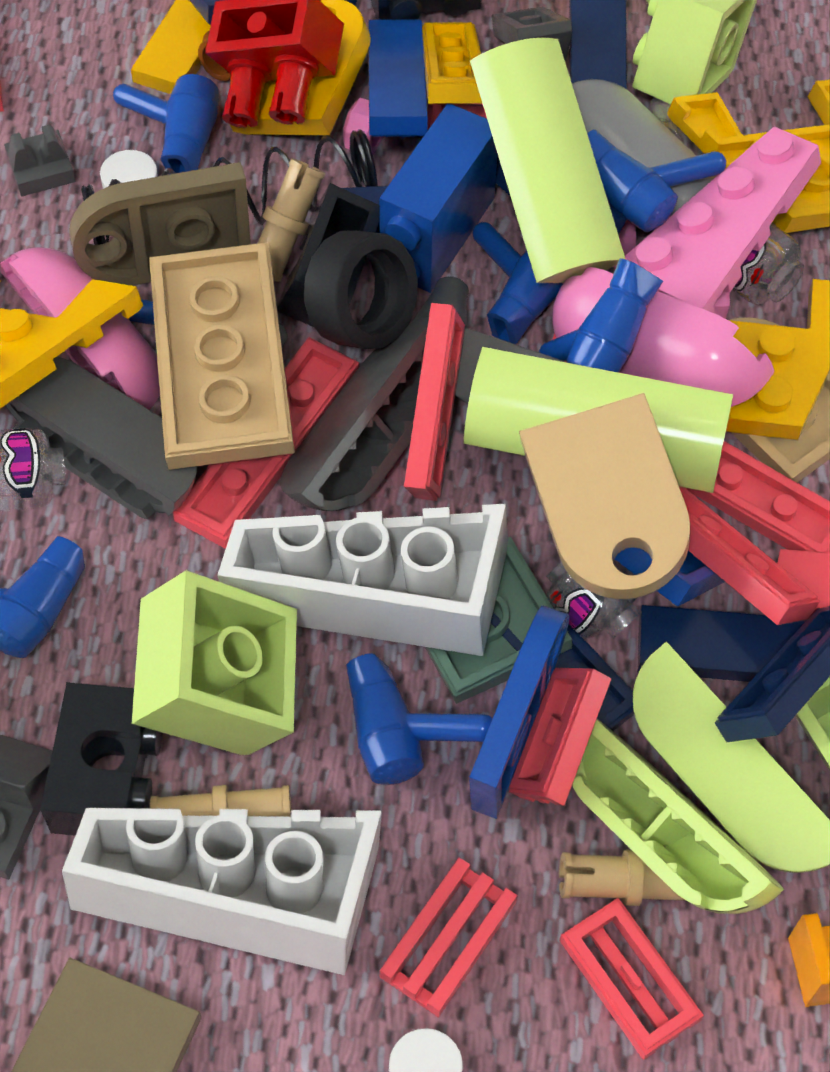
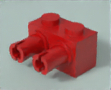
(272, 43)

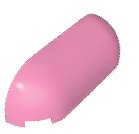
(673, 342)
(121, 358)

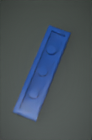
(397, 79)

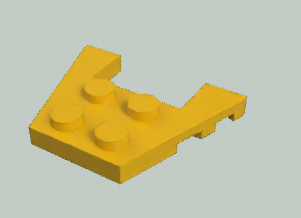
(712, 129)
(34, 340)
(799, 374)

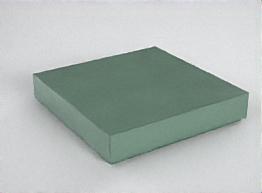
(516, 606)

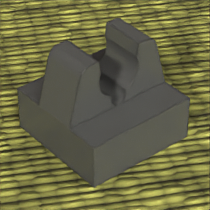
(39, 161)

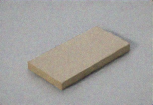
(219, 356)

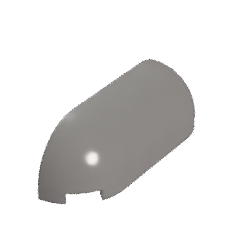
(633, 129)

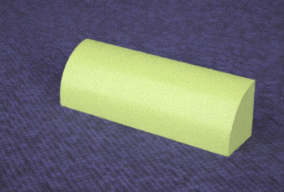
(547, 159)
(527, 391)

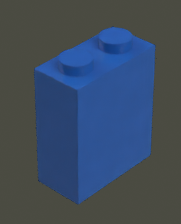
(441, 192)

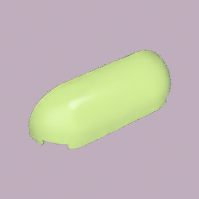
(732, 779)
(669, 829)

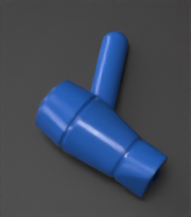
(186, 115)
(645, 192)
(521, 297)
(612, 324)
(38, 597)
(390, 733)

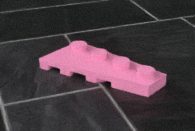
(716, 230)

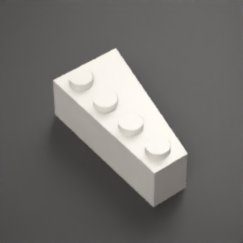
(376, 576)
(230, 878)

